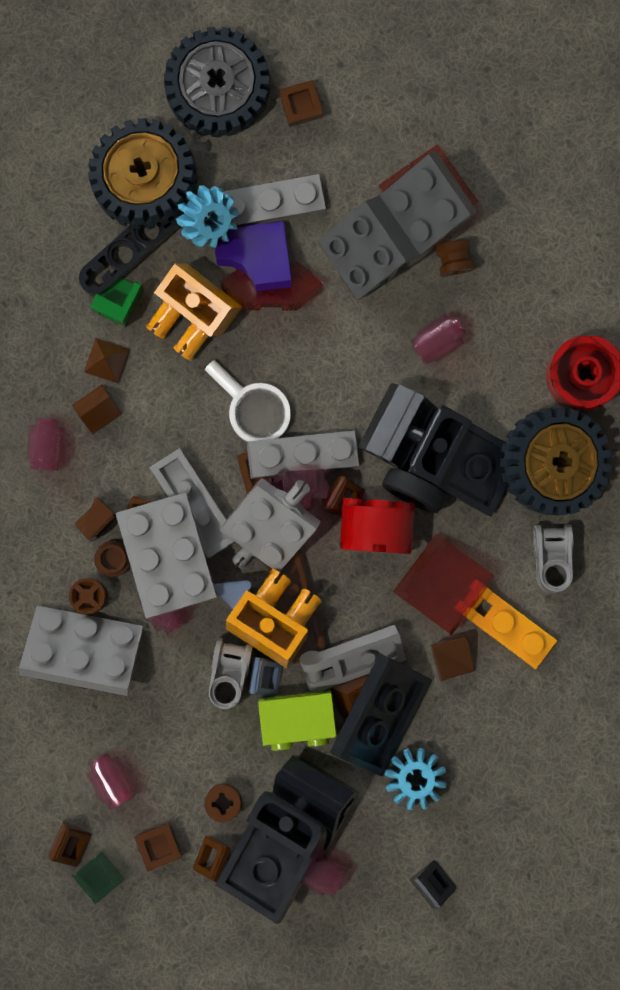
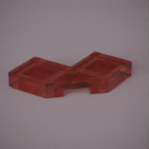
(303, 289)

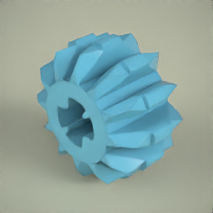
(216, 224)
(405, 785)

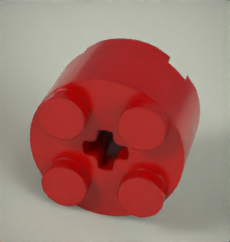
(604, 373)
(377, 526)

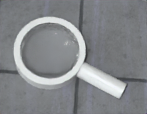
(256, 410)

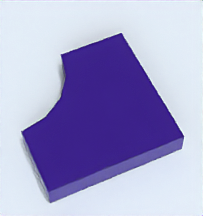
(259, 253)

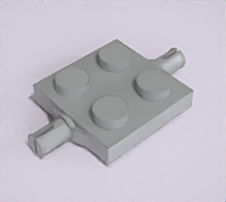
(270, 524)

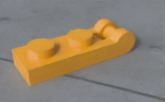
(512, 629)

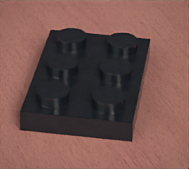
(380, 715)

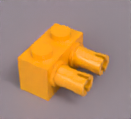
(196, 299)
(267, 628)

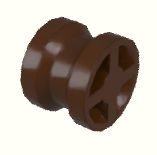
(455, 258)
(79, 596)
(227, 799)

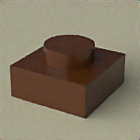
(301, 103)
(158, 846)

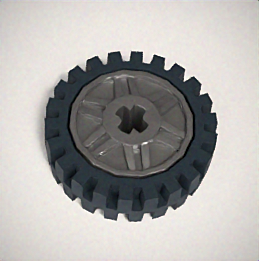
(217, 109)

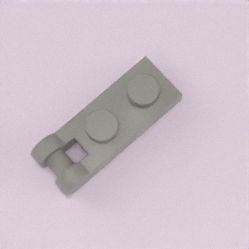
(350, 659)

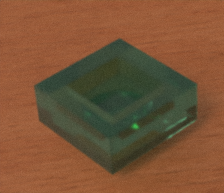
(98, 877)

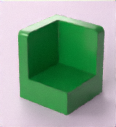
(118, 302)

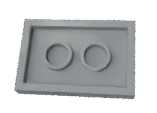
(166, 555)
(81, 650)

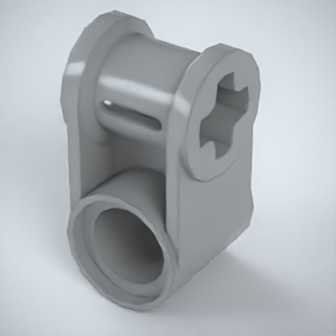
(553, 554)
(229, 670)

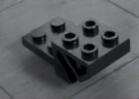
(437, 448)
(286, 837)

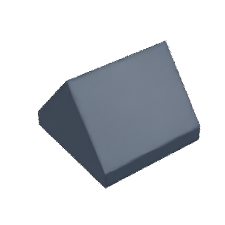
(232, 591)
(264, 677)

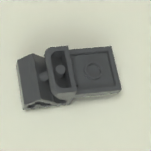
(397, 226)

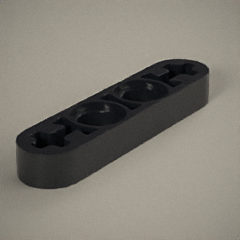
(140, 249)

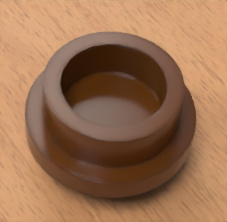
(111, 559)

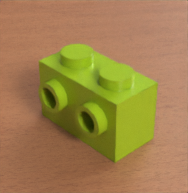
(297, 719)

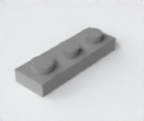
(278, 200)
(305, 452)
(177, 477)

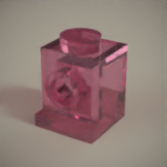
(314, 478)

